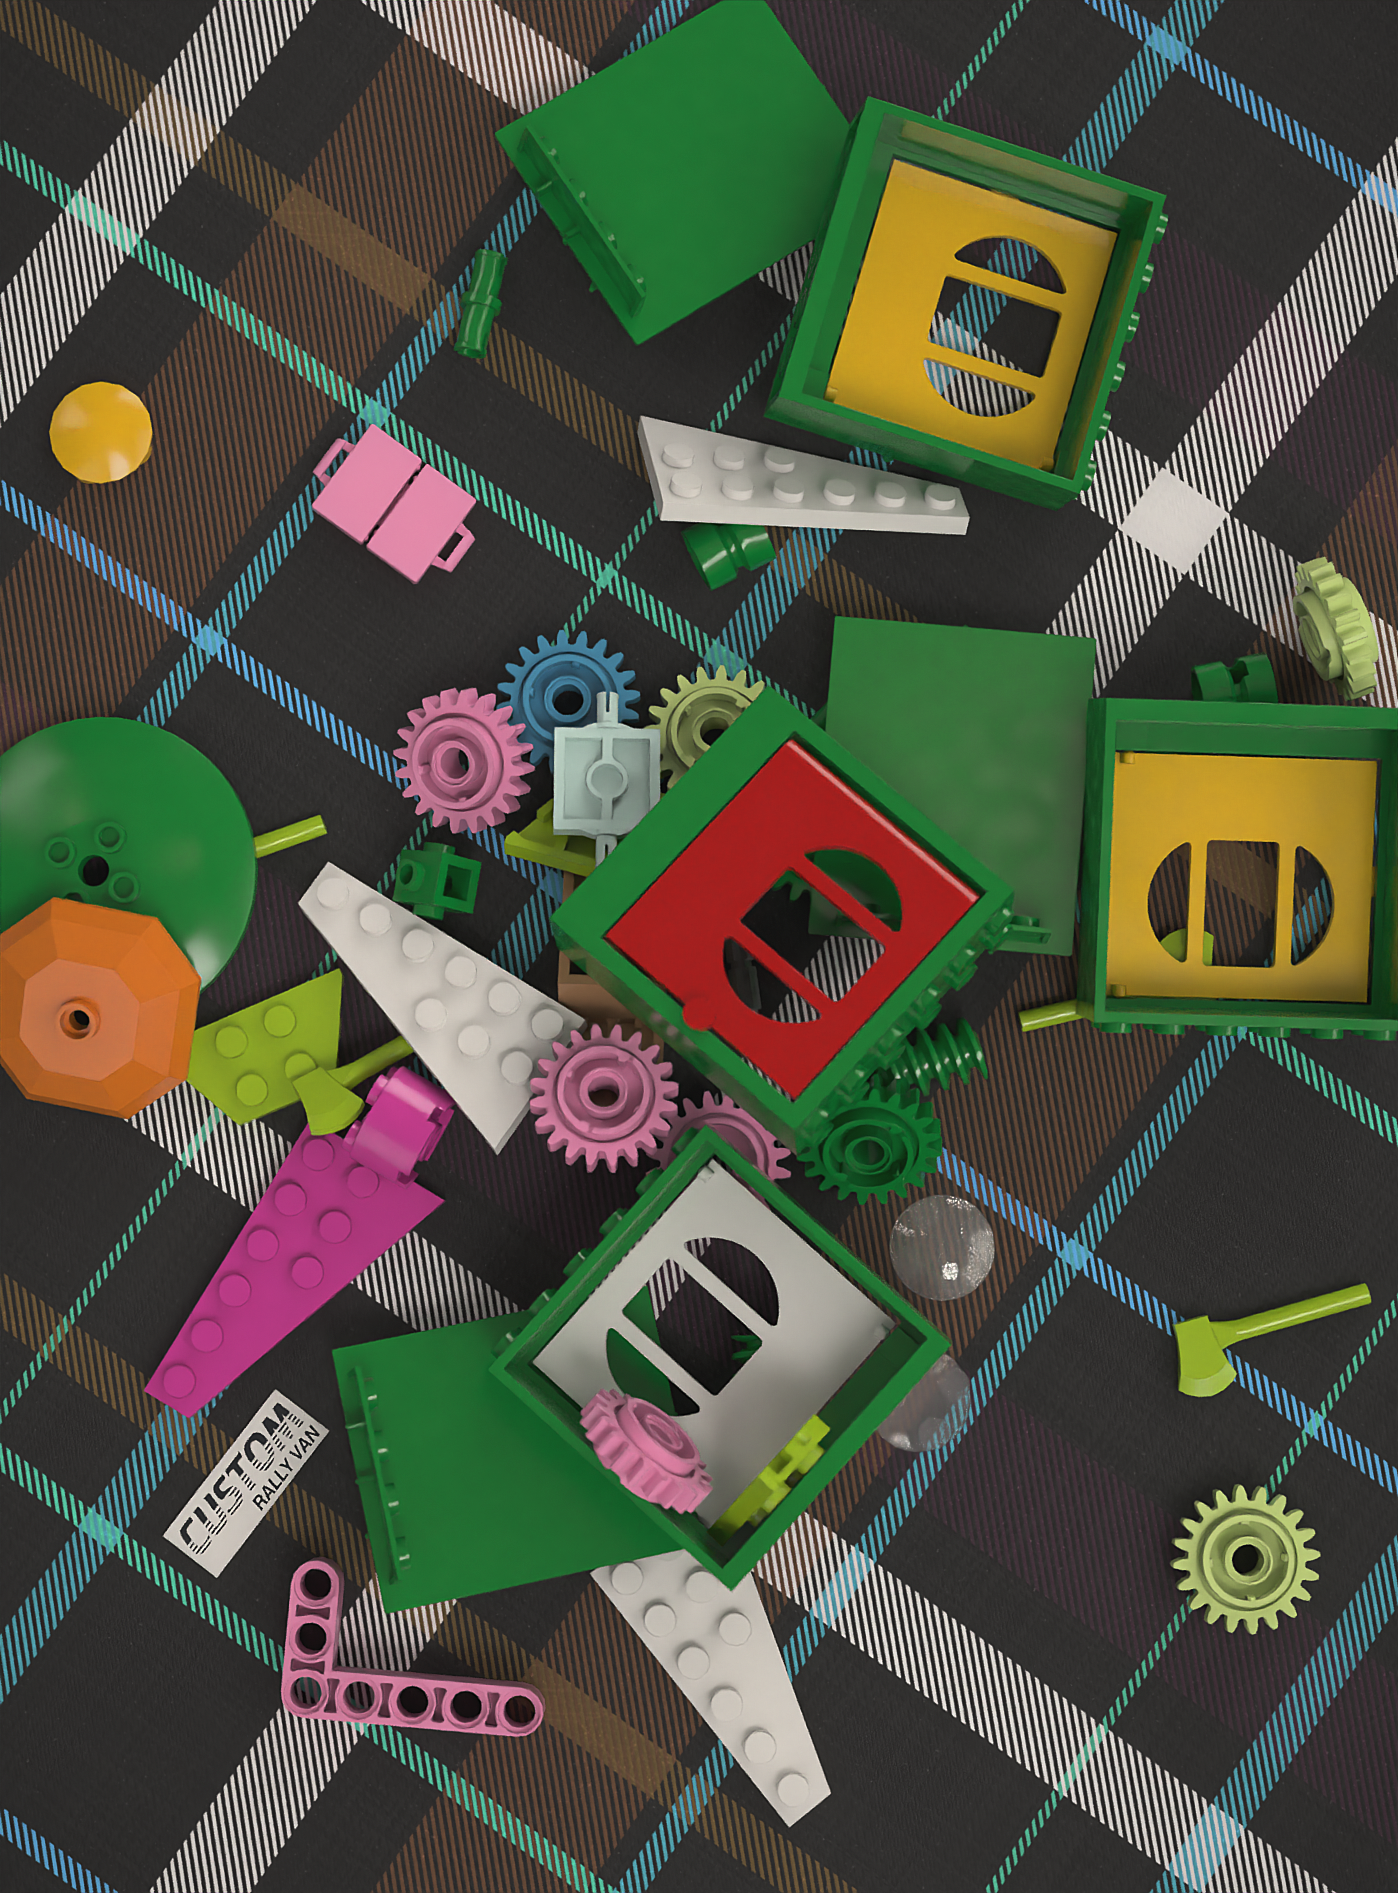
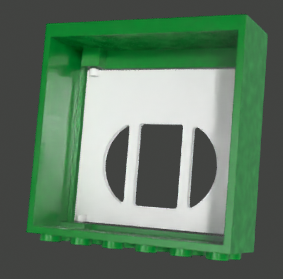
(803, 1360)

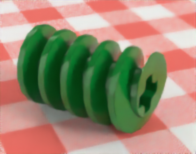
(937, 1059)

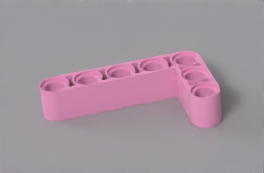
(385, 1683)

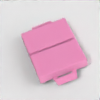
(412, 518)

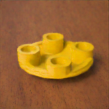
(101, 432)

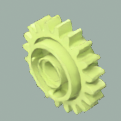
(1335, 629)
(694, 713)
(1278, 1567)

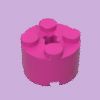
(401, 1126)

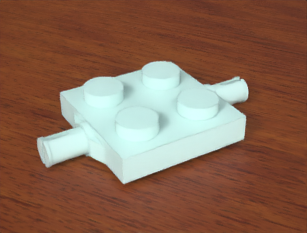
(604, 777)

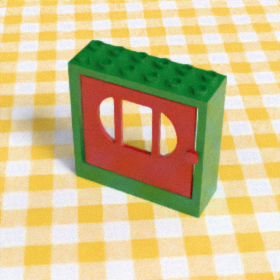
(712, 852)

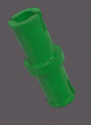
(480, 303)

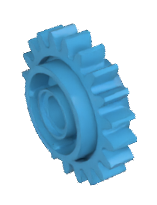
(562, 670)

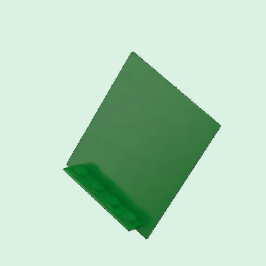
(685, 163)
(982, 742)
(468, 1480)

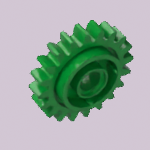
(877, 1145)

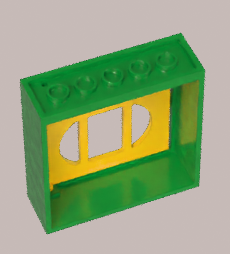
(878, 379)
(1152, 803)

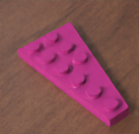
(297, 1251)

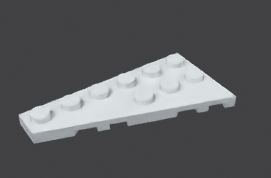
(743, 481)
(452, 1006)
(727, 1666)

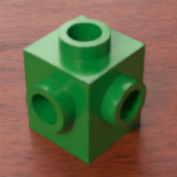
(436, 881)

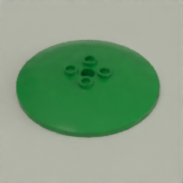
(149, 809)

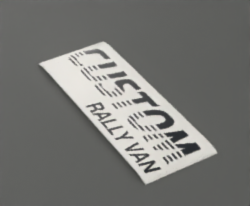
(245, 1483)

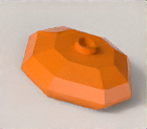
(129, 984)

